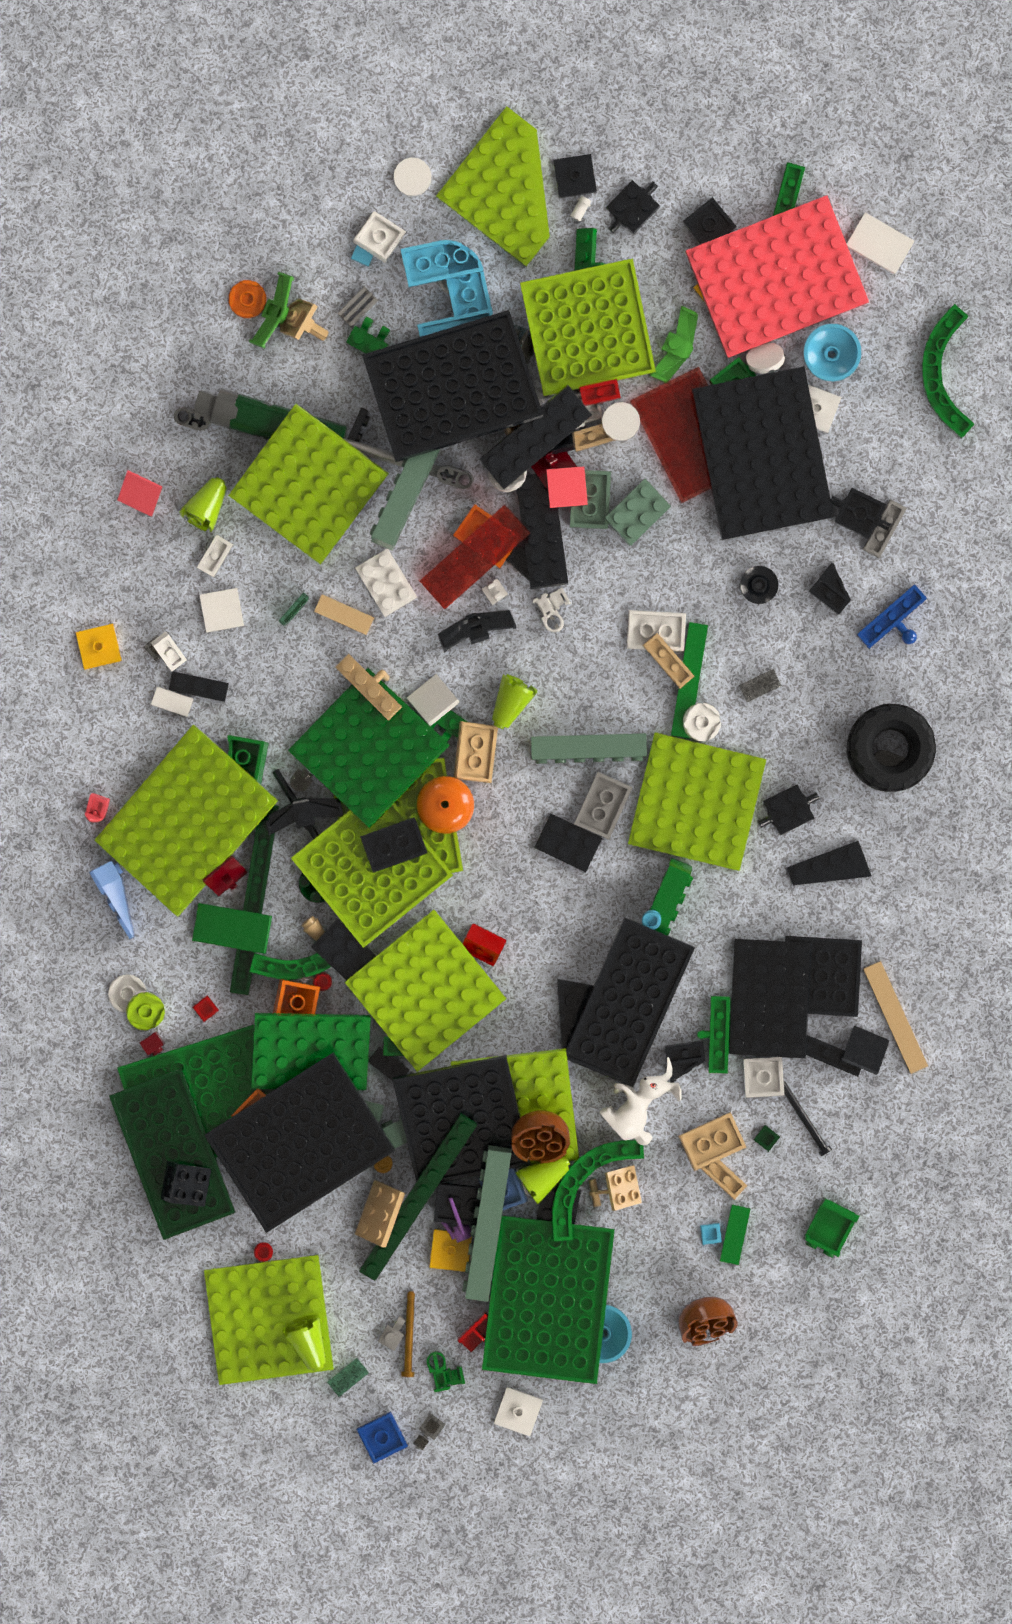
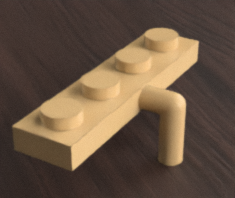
(369, 686)

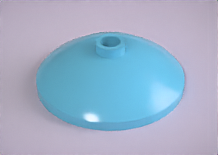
(840, 341)
(618, 1335)

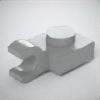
(392, 1335)

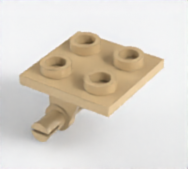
(622, 1188)

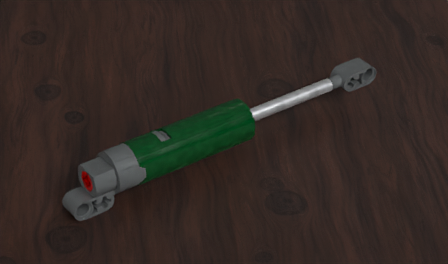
(263, 419)

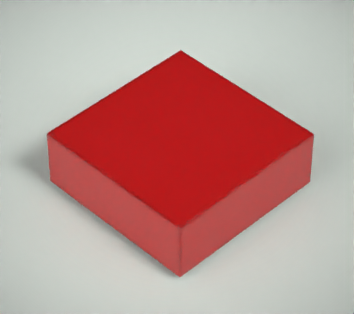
(205, 1008)

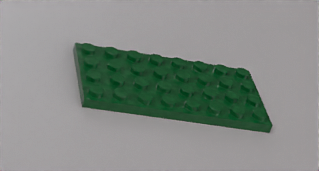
(166, 1126)

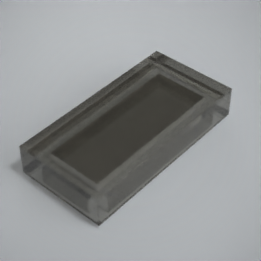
(760, 685)

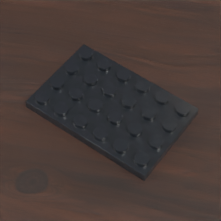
(770, 998)

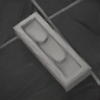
(880, 537)

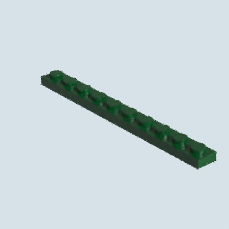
(254, 900)
(420, 1194)

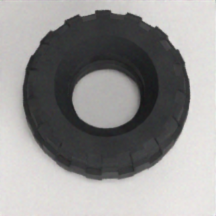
(920, 747)

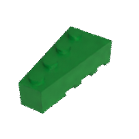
(249, 754)
(671, 893)

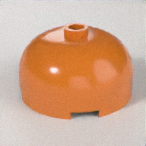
(445, 819)

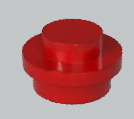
(323, 981)
(263, 1251)

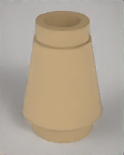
(313, 927)

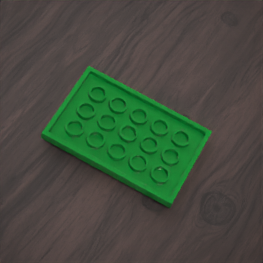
(294, 1042)

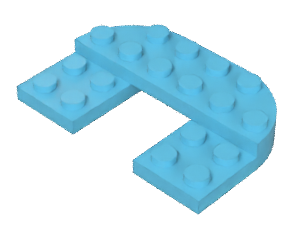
(464, 279)

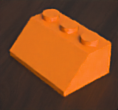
(296, 998)

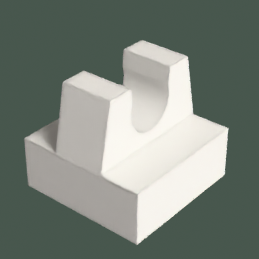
(494, 591)

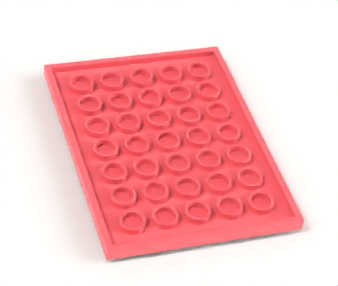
(777, 276)

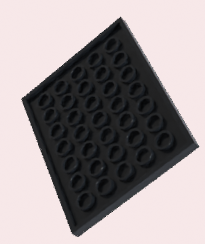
(452, 386)
(762, 453)
(300, 1142)

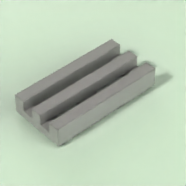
(352, 301)

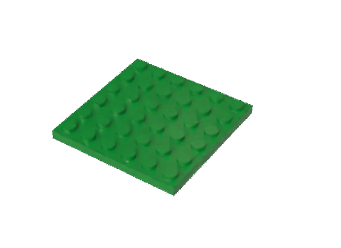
(365, 755)

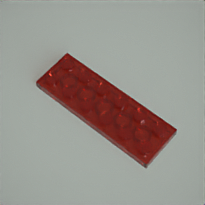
(475, 556)

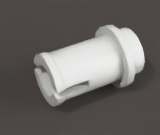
(580, 208)

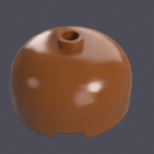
(542, 1134)
(705, 1314)

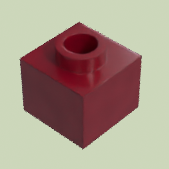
(153, 1044)

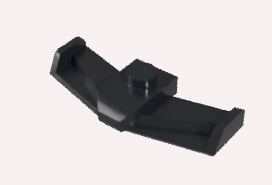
(475, 627)
(303, 813)

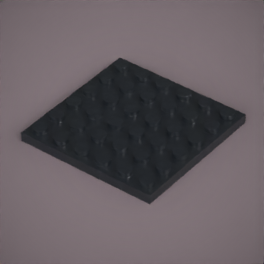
(436, 1097)

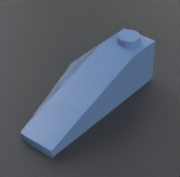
(111, 883)

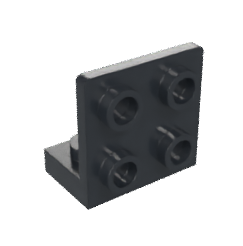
(185, 1184)

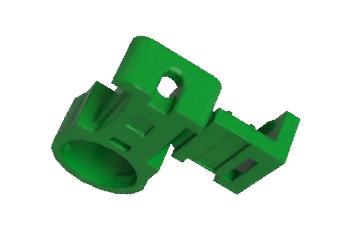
(443, 1378)

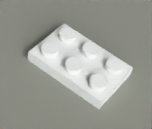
(386, 582)

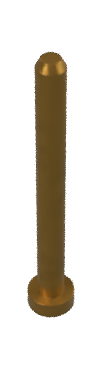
(409, 1336)

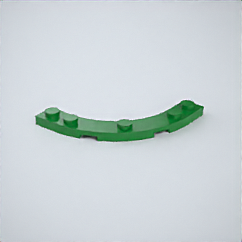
(932, 372)
(288, 969)
(568, 1186)

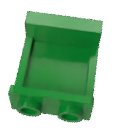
(830, 1227)

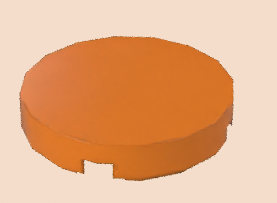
(242, 301)

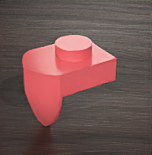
(96, 808)

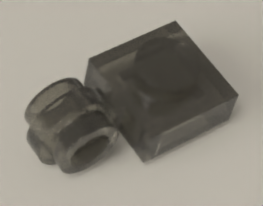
(430, 1427)

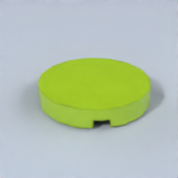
(145, 1011)

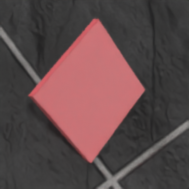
(566, 487)
(139, 493)

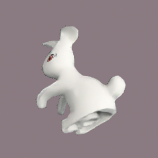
(632, 1115)

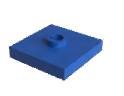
(382, 1437)

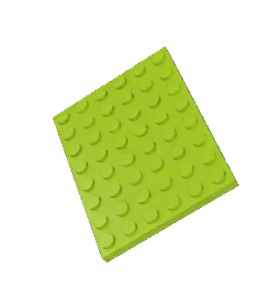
(185, 820)

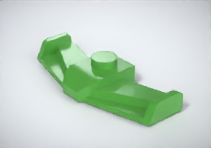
(274, 311)
(678, 346)

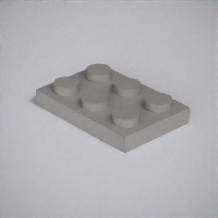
(603, 805)

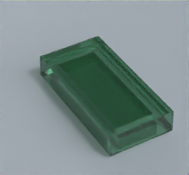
(294, 609)
(348, 1377)

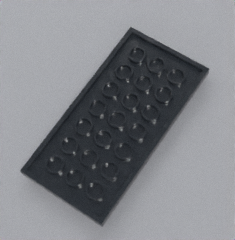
(628, 1001)

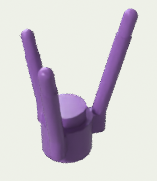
(461, 1231)

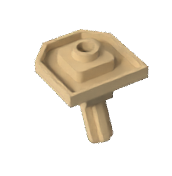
(299, 321)

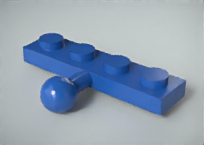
(892, 618)

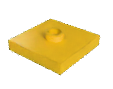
(98, 646)
(448, 1253)

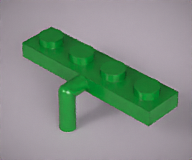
(586, 248)
(718, 1034)

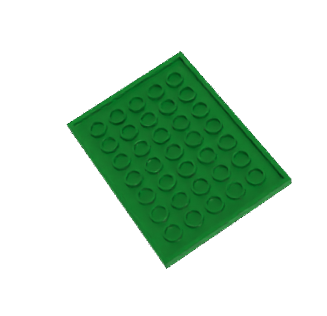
(215, 1071)
(548, 1301)

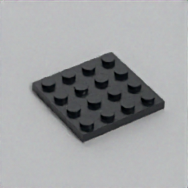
(833, 975)

